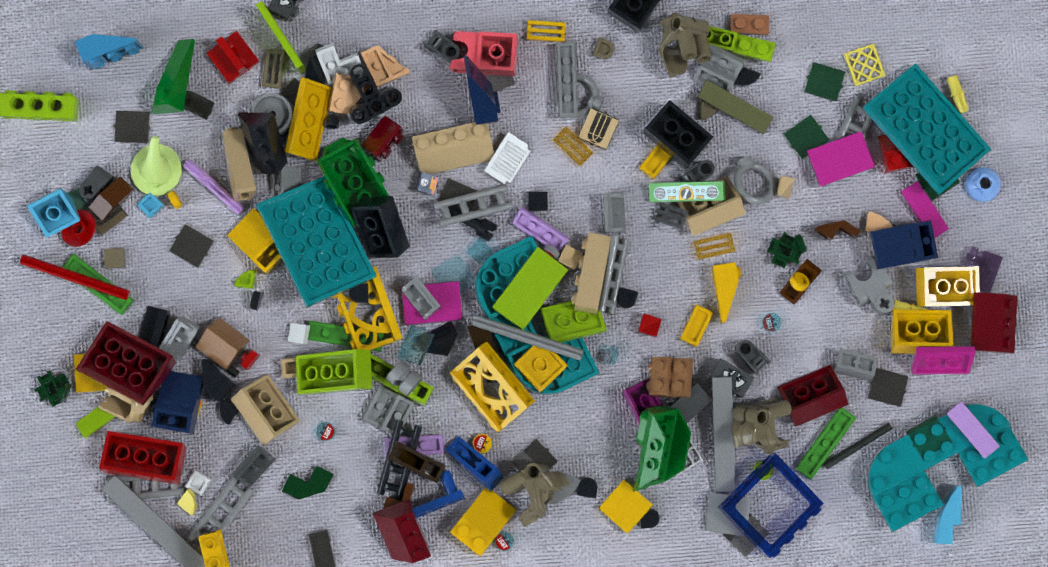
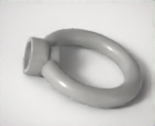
(595, 100)
(745, 165)

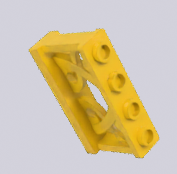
(388, 326)
(474, 387)
(214, 549)

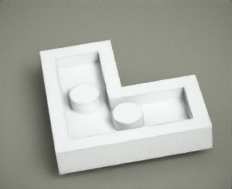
(332, 64)

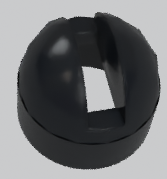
(331, 121)

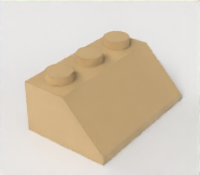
(709, 214)
(265, 409)

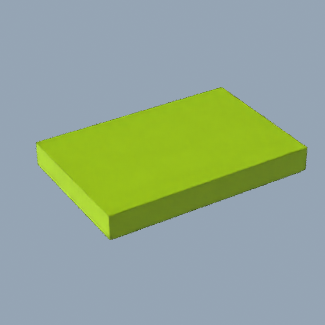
(567, 324)

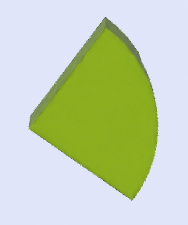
(246, 279)

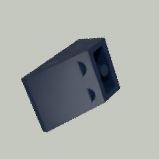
(904, 244)
(178, 402)

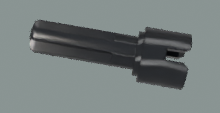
(480, 226)

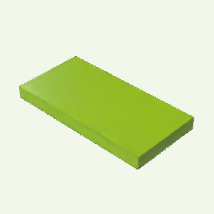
(281, 37)
(529, 288)

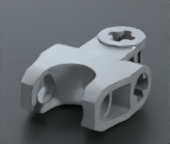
(872, 289)

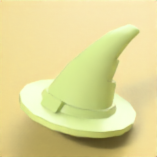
(156, 169)

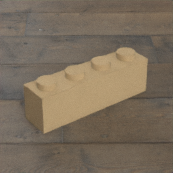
(592, 273)

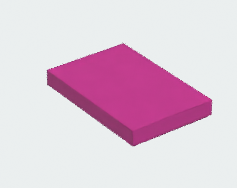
(840, 159)
(446, 295)
(943, 360)

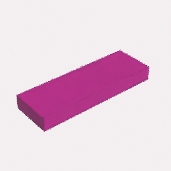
(924, 208)

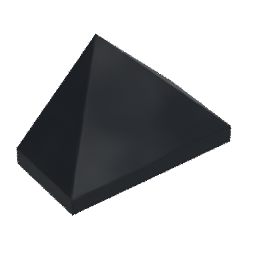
(314, 70)
(443, 339)

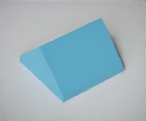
(54, 212)

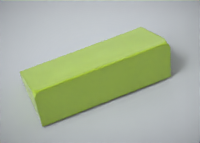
(94, 422)

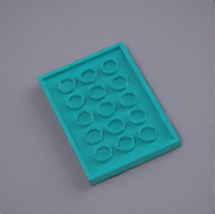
(927, 128)
(316, 242)

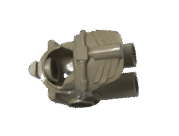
(691, 43)
(756, 424)
(540, 489)

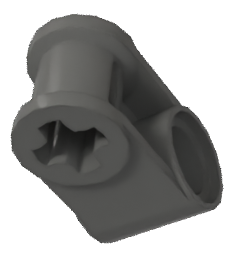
(440, 45)
(695, 172)
(97, 182)
(752, 357)

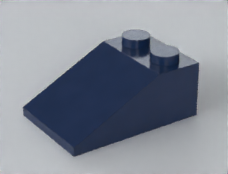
(484, 100)

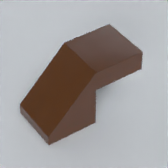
(111, 197)
(829, 230)
(808, 269)
(407, 495)

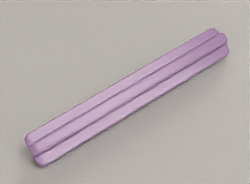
(213, 186)

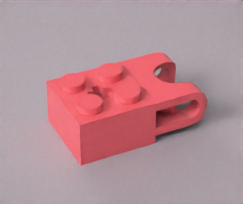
(482, 51)

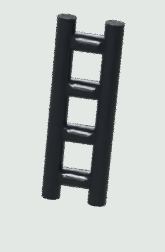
(389, 466)

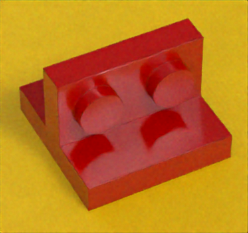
(232, 57)

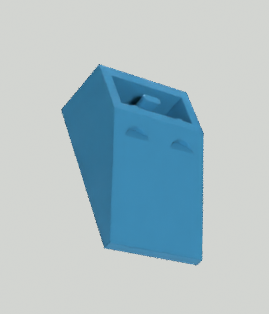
(100, 49)

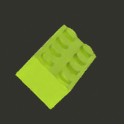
(334, 372)

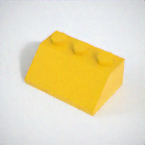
(920, 329)

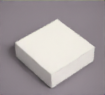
(298, 333)
(198, 482)

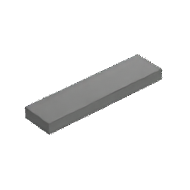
(567, 80)

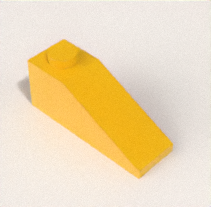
(725, 283)

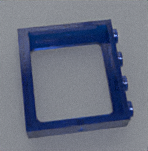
(728, 506)

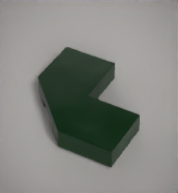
(301, 489)

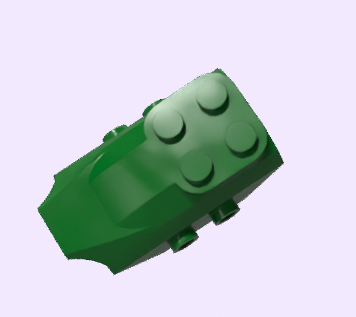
(350, 174)
(663, 444)

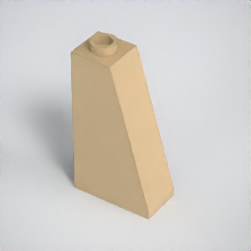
(238, 165)

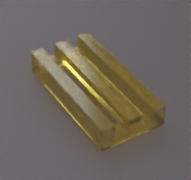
(578, 141)
(698, 250)

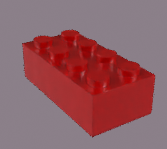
(143, 457)

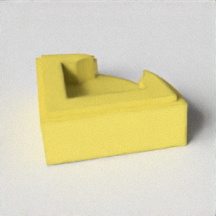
(188, 502)

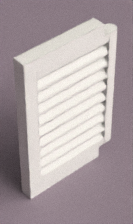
(507, 159)

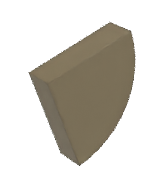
(706, 111)

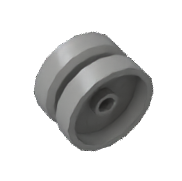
(276, 104)

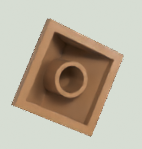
(222, 343)

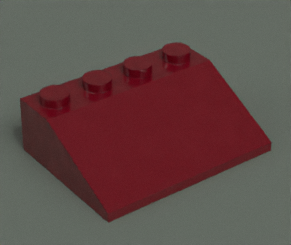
(126, 363)

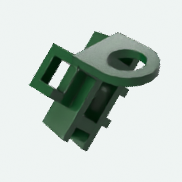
(795, 244)
(55, 386)

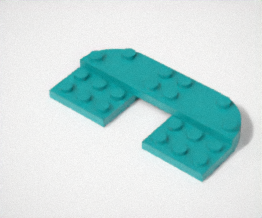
(489, 285)
(899, 476)

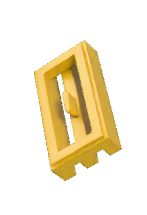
(550, 31)

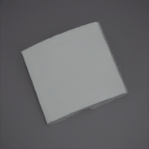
(721, 69)
(387, 408)
(717, 521)

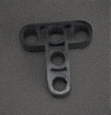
(373, 95)

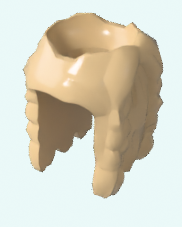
(123, 407)

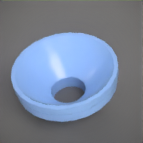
(973, 186)

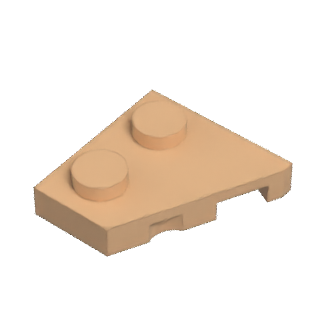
(381, 66)
(344, 94)

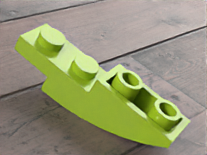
(741, 45)

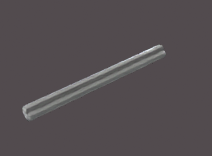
(527, 337)

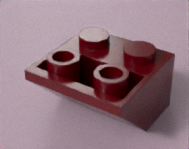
(383, 138)

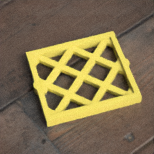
(852, 70)

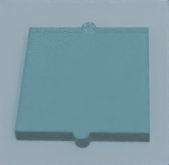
(454, 271)
(416, 345)

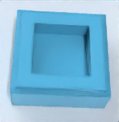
(150, 205)

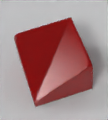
(649, 325)

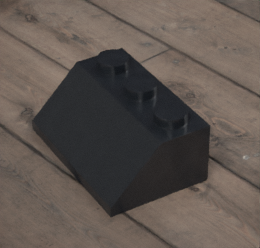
(263, 141)
(380, 227)

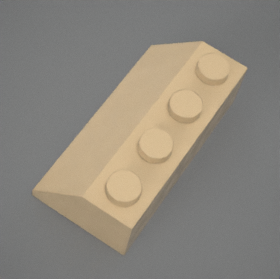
(453, 148)

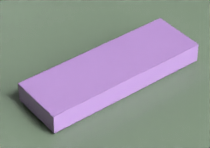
(540, 229)
(972, 429)
(427, 444)

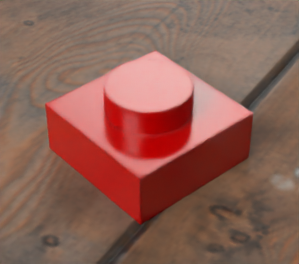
(249, 359)

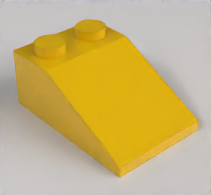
(946, 286)
(483, 521)

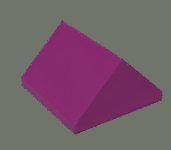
(639, 399)

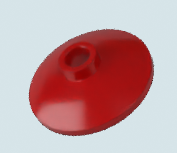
(72, 234)

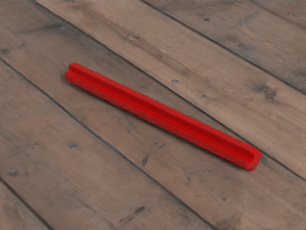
(74, 277)

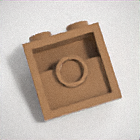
(670, 377)

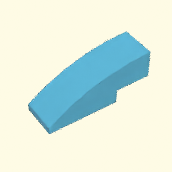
(948, 516)

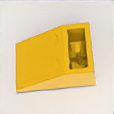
(256, 241)

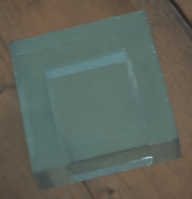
(479, 251)

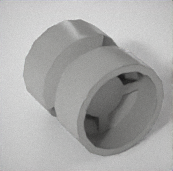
(404, 378)

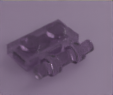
(988, 267)

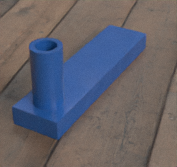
(453, 496)

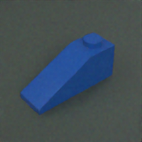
(475, 463)

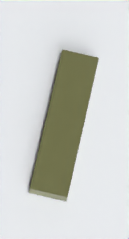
(735, 107)

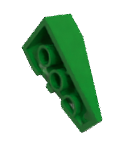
(173, 84)

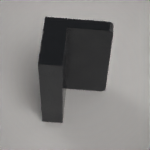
(154, 325)

